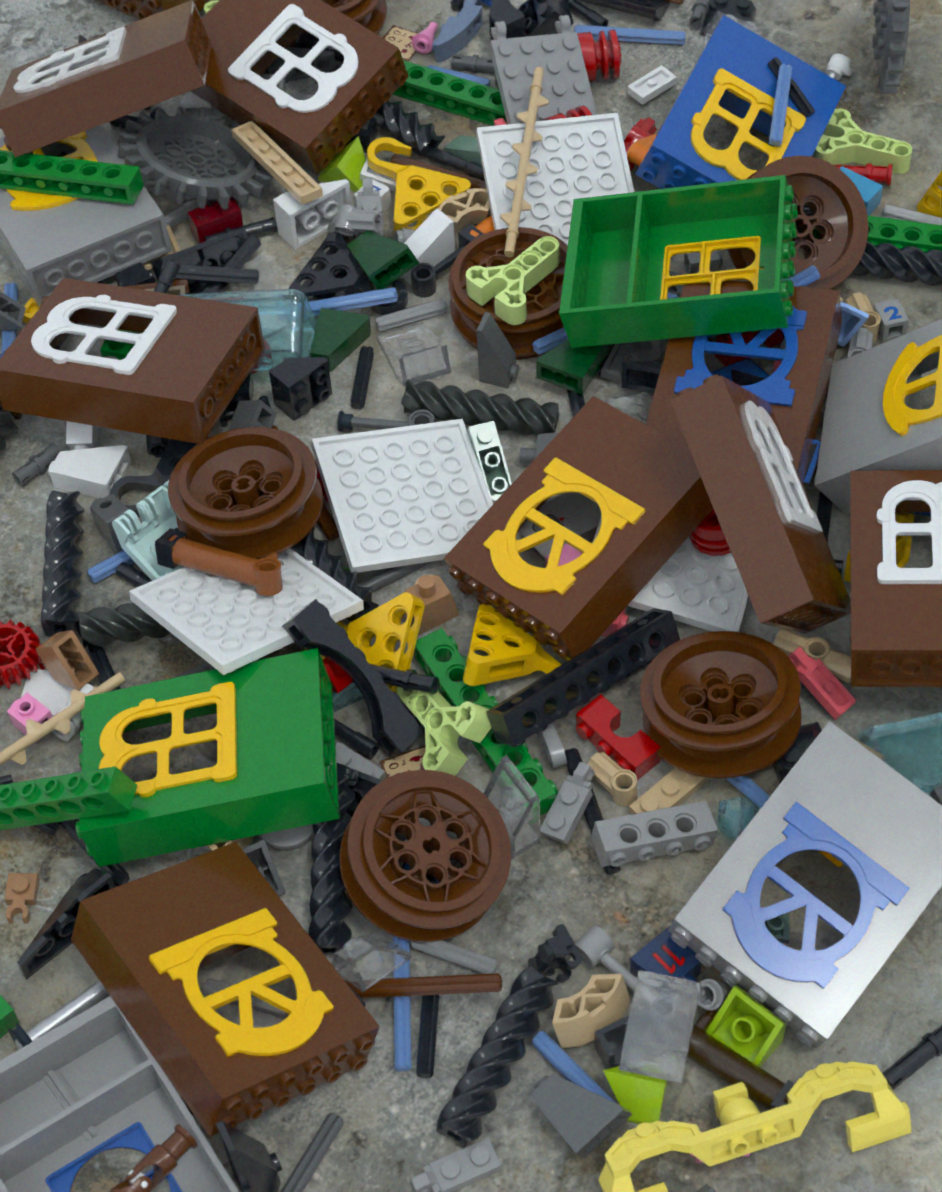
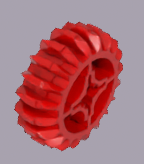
(14, 663)

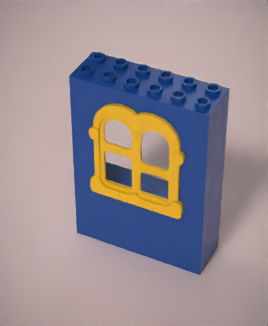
(739, 87)

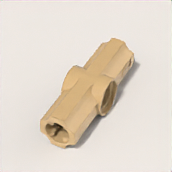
(834, 660)

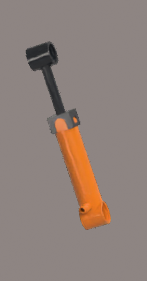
(425, 275)

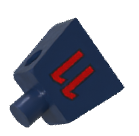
(666, 958)

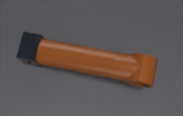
(263, 573)

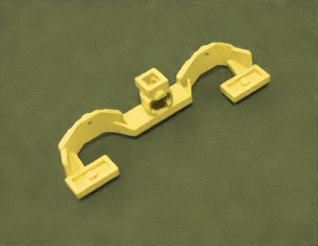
(748, 1130)

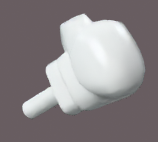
(838, 66)

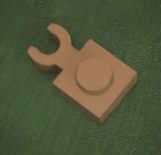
(20, 892)

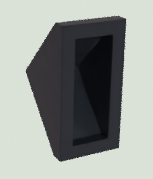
(641, 375)

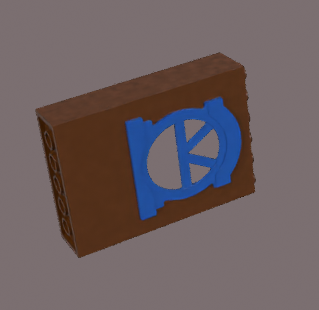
(793, 390)

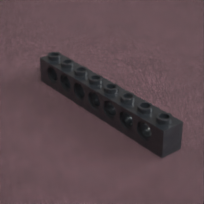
(582, 677)

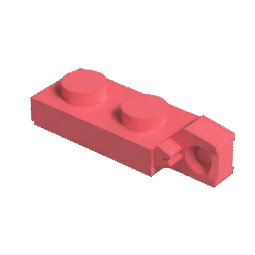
(822, 683)

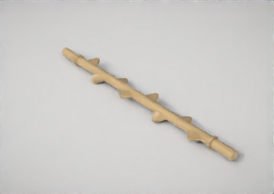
(525, 168)
(59, 722)

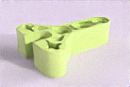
(847, 143)
(512, 281)
(444, 726)

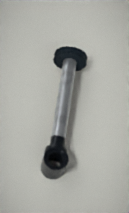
(79, 1004)

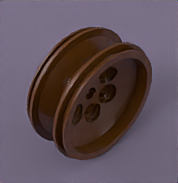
(541, 300)

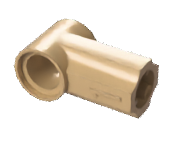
(862, 303)
(613, 777)

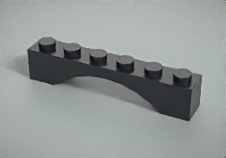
(390, 721)

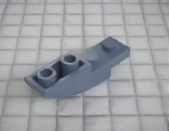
(458, 30)

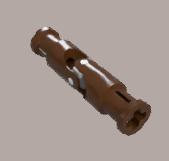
(164, 1161)

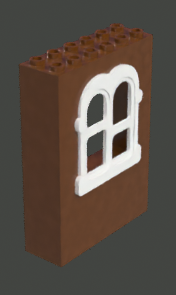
(254, 33)
(104, 78)
(168, 384)
(761, 506)
(894, 608)

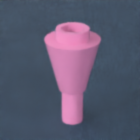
(424, 40)

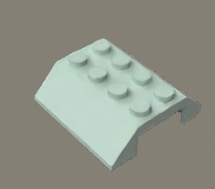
(139, 538)

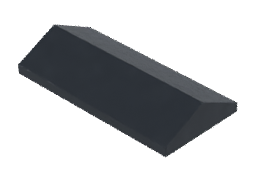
(646, 8)

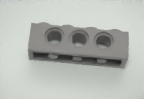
(664, 823)

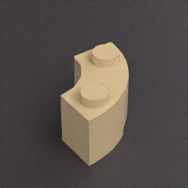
(466, 208)
(594, 1007)

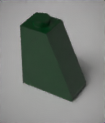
(382, 258)
(338, 335)
(571, 366)

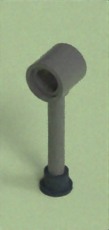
(348, 421)

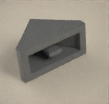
(261, 858)

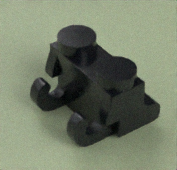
(556, 954)

